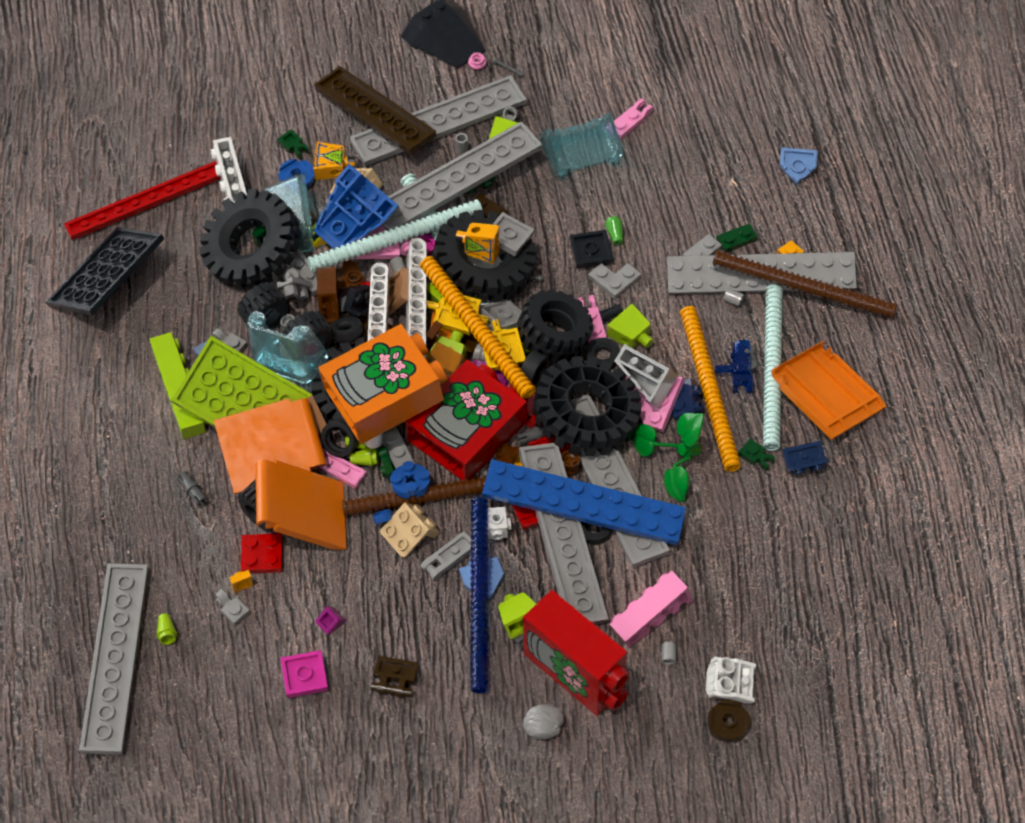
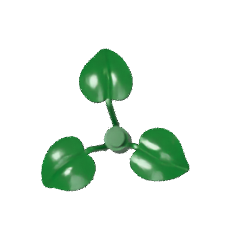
(689, 428)

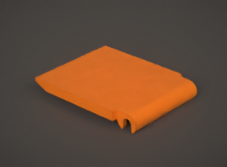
(827, 390)
(270, 433)
(300, 504)

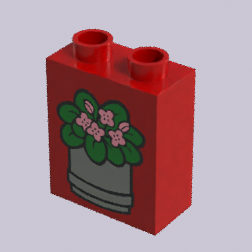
(469, 422)
(575, 654)

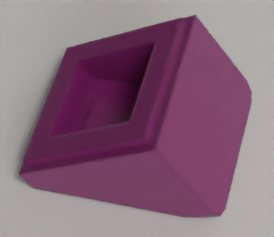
(329, 620)

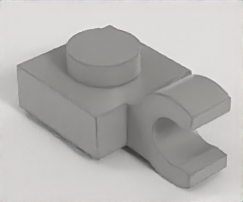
(232, 340)
(232, 609)

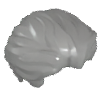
(543, 721)

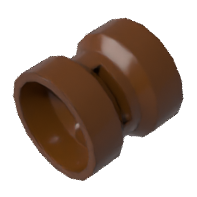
(571, 463)

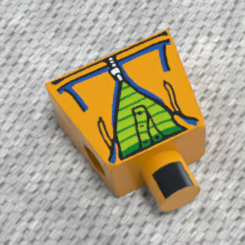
(330, 161)
(481, 241)

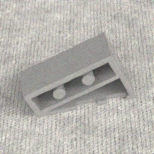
(647, 374)

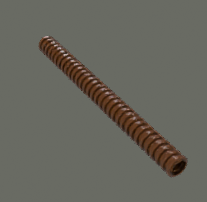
(804, 284)
(434, 493)

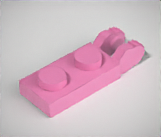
(632, 118)
(598, 328)

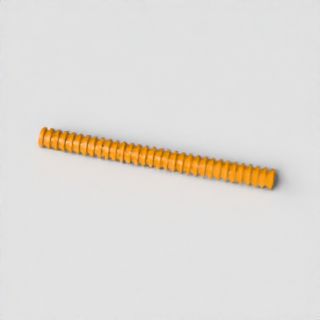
(477, 327)
(710, 389)

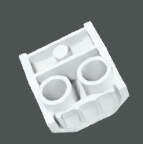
(730, 679)

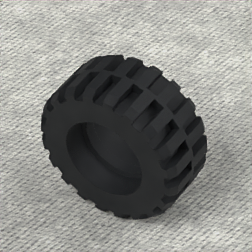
(559, 309)

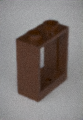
(328, 293)

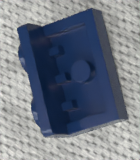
(688, 400)
(803, 457)

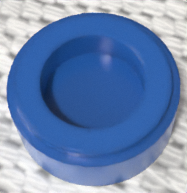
(382, 516)

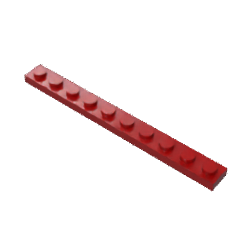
(142, 201)

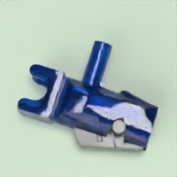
(742, 365)

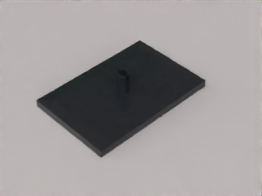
(104, 270)

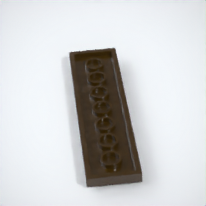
(375, 110)

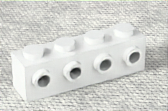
(227, 168)

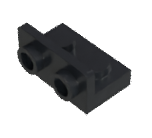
(357, 301)

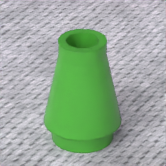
(615, 229)

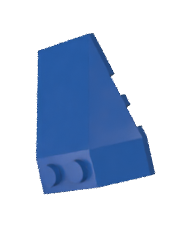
(353, 209)

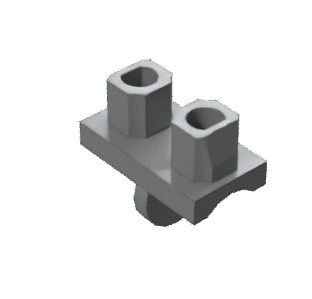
(294, 285)

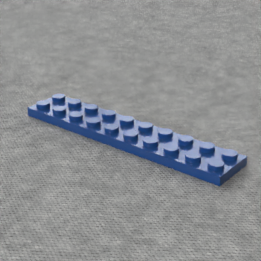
(584, 502)

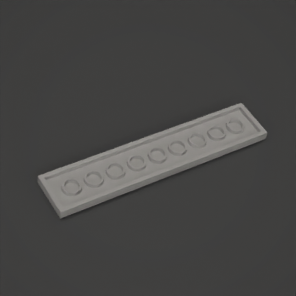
(446, 117)
(462, 174)
(699, 275)
(613, 473)
(566, 543)
(114, 660)

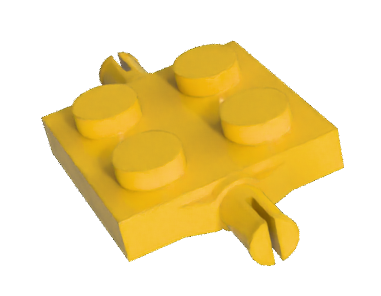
(449, 318)
(511, 342)

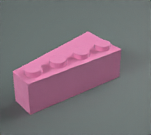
(651, 608)

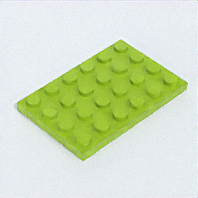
(230, 383)

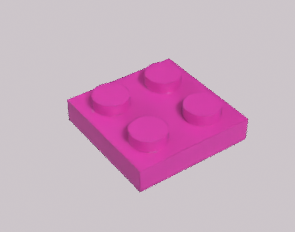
(304, 674)

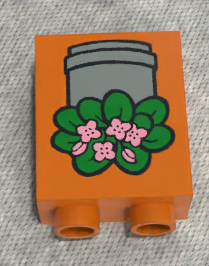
(383, 382)

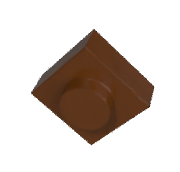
(434, 332)

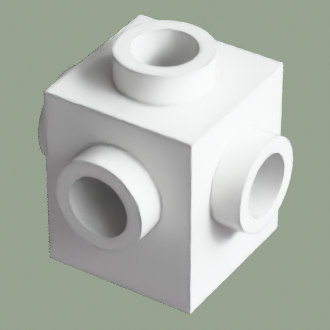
(498, 523)

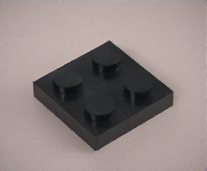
(591, 249)

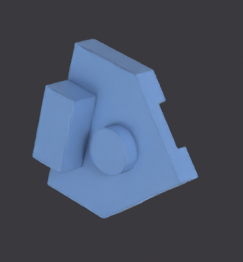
(798, 163)
(495, 575)

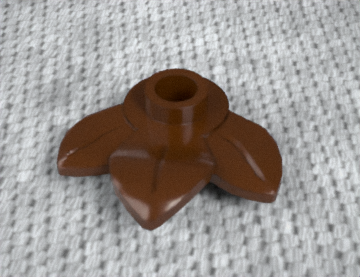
(347, 274)
(506, 453)

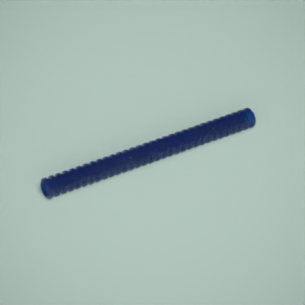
(479, 595)

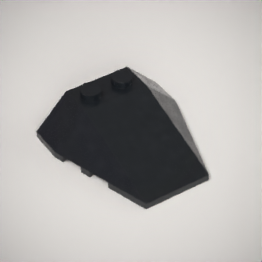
(445, 32)

